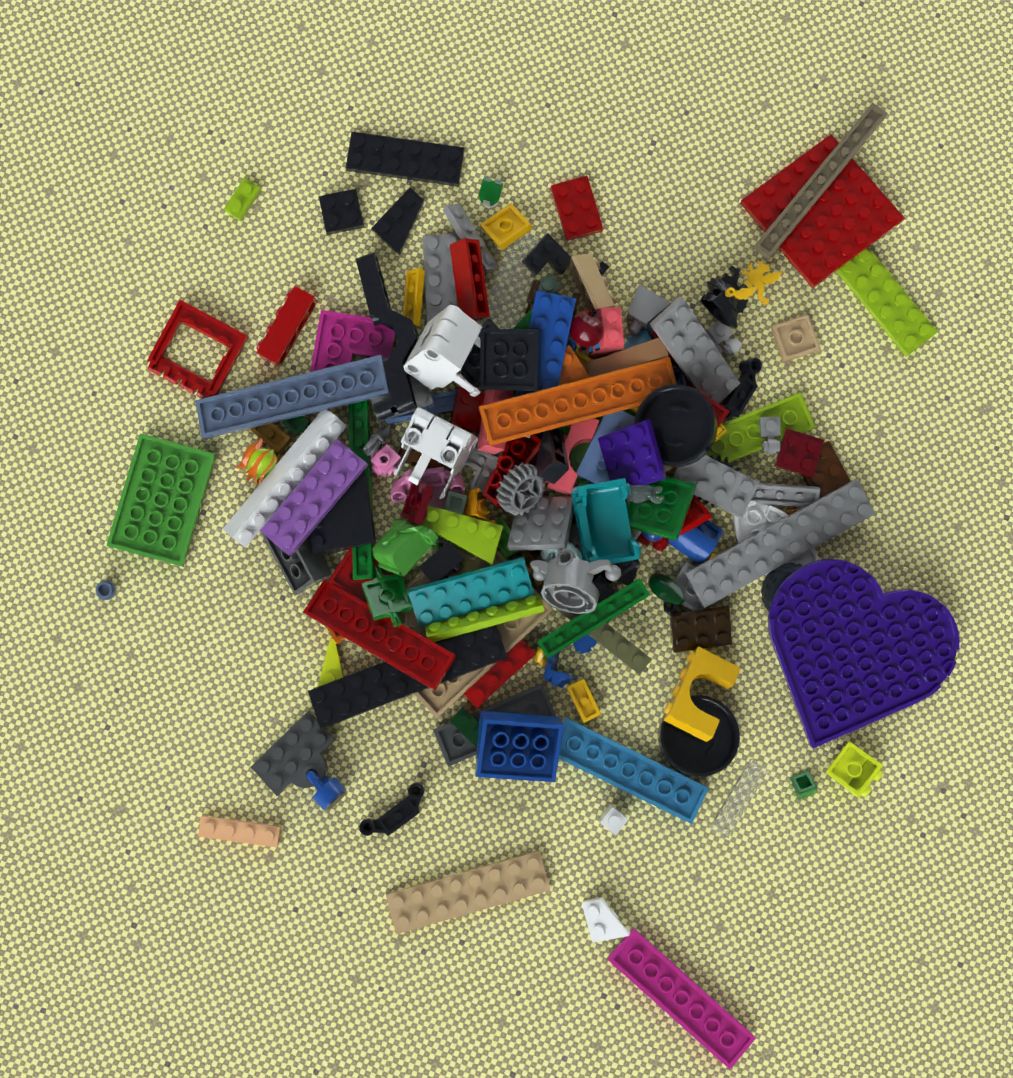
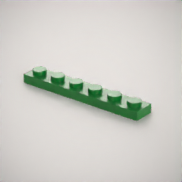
(590, 621)

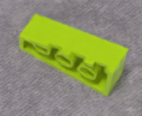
(465, 532)

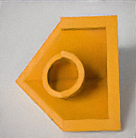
(476, 508)

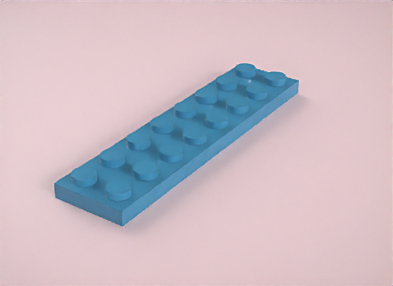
(631, 771)

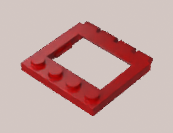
(208, 326)

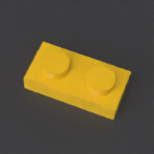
(583, 700)

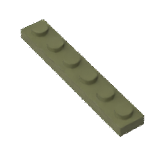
(617, 645)

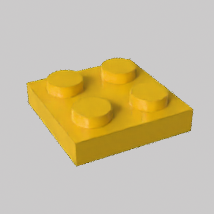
(506, 226)

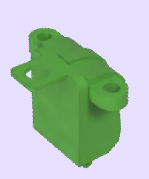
(403, 546)

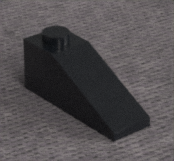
(552, 456)

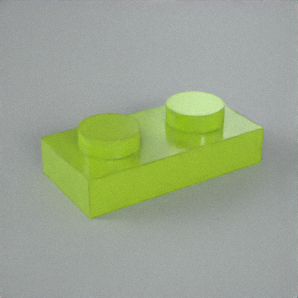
(242, 199)

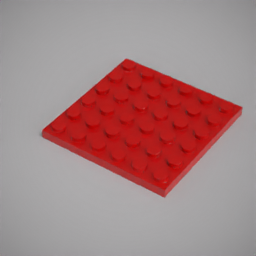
(837, 227)

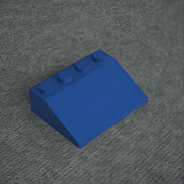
(518, 746)

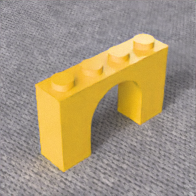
(681, 710)

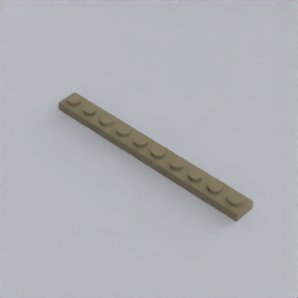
(820, 181)

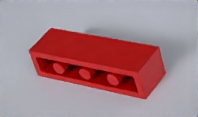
(469, 278)
(287, 326)
(499, 674)

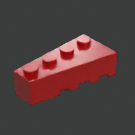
(517, 451)

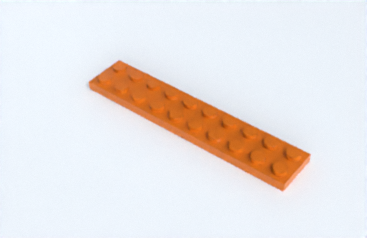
(574, 401)

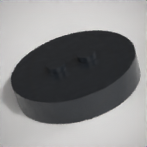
(681, 423)
(694, 755)

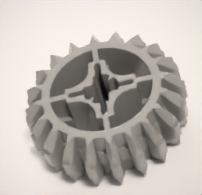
(520, 489)

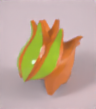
(258, 461)

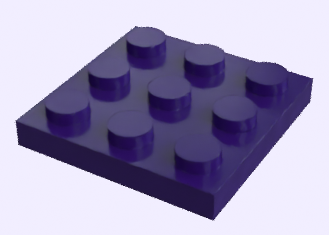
(633, 455)

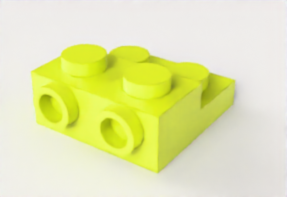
(855, 770)

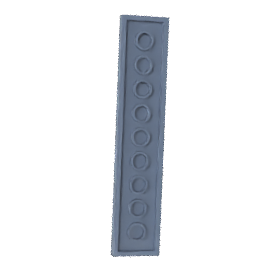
(292, 397)

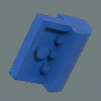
(698, 542)

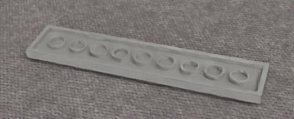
(779, 543)

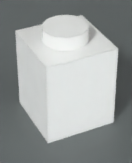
(613, 819)

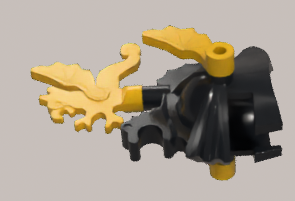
(729, 299)

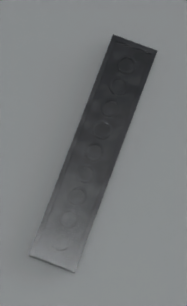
(386, 684)

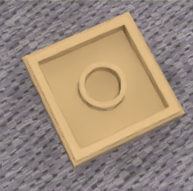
(795, 338)

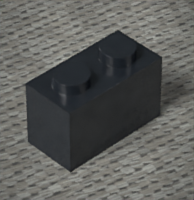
(442, 563)

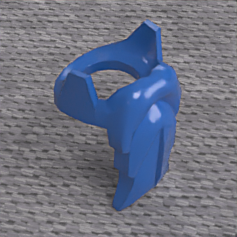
(552, 675)

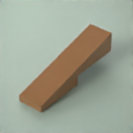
(633, 356)

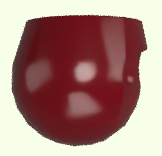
(586, 329)

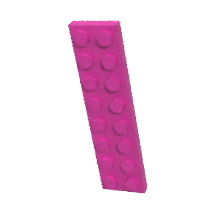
(681, 998)

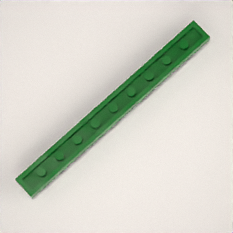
(358, 437)

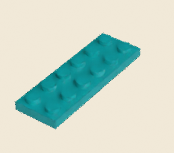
(471, 592)

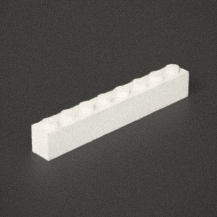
(284, 477)

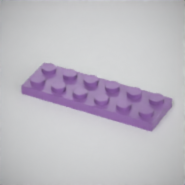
(313, 497)

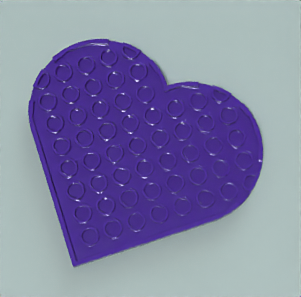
(855, 649)

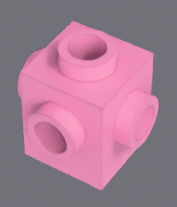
(386, 455)

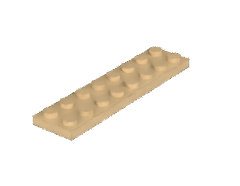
(467, 892)

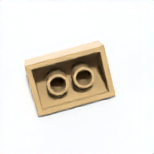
(590, 282)

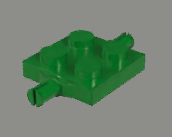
(386, 596)

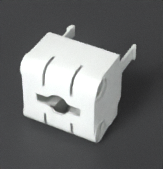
(444, 349)
(438, 441)

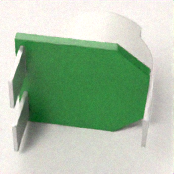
(490, 192)

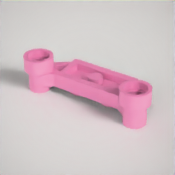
(433, 476)

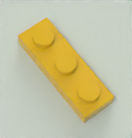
(413, 295)

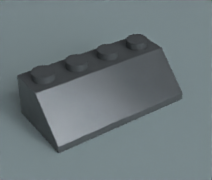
(302, 568)

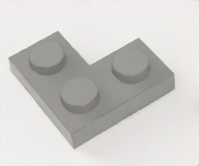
(484, 464)

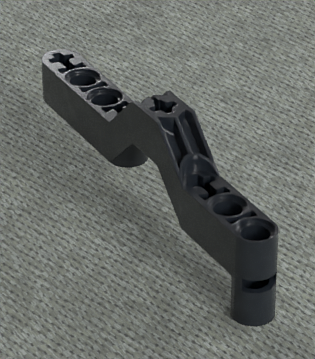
(406, 334)

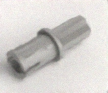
(377, 440)

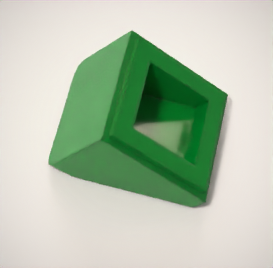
(803, 785)

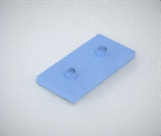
(593, 465)

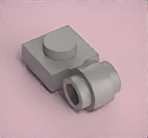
(769, 428)

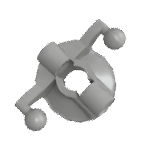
(570, 583)

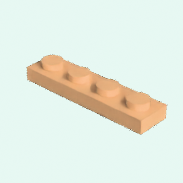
(239, 831)

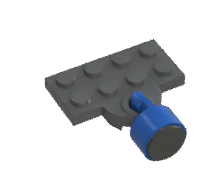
(300, 761)

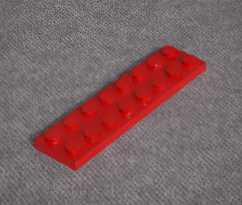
(394, 645)

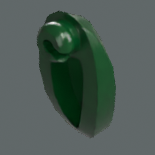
(666, 589)

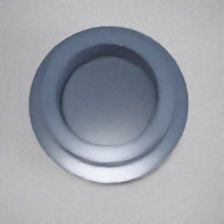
(105, 590)

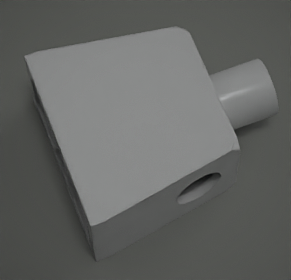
(644, 308)

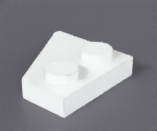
(602, 921)

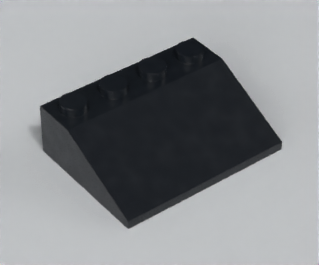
(347, 523)

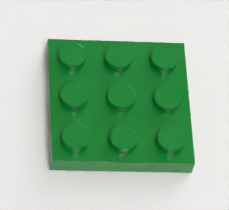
(666, 517)

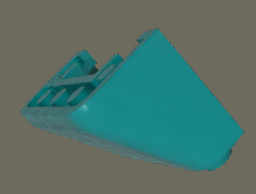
(604, 522)

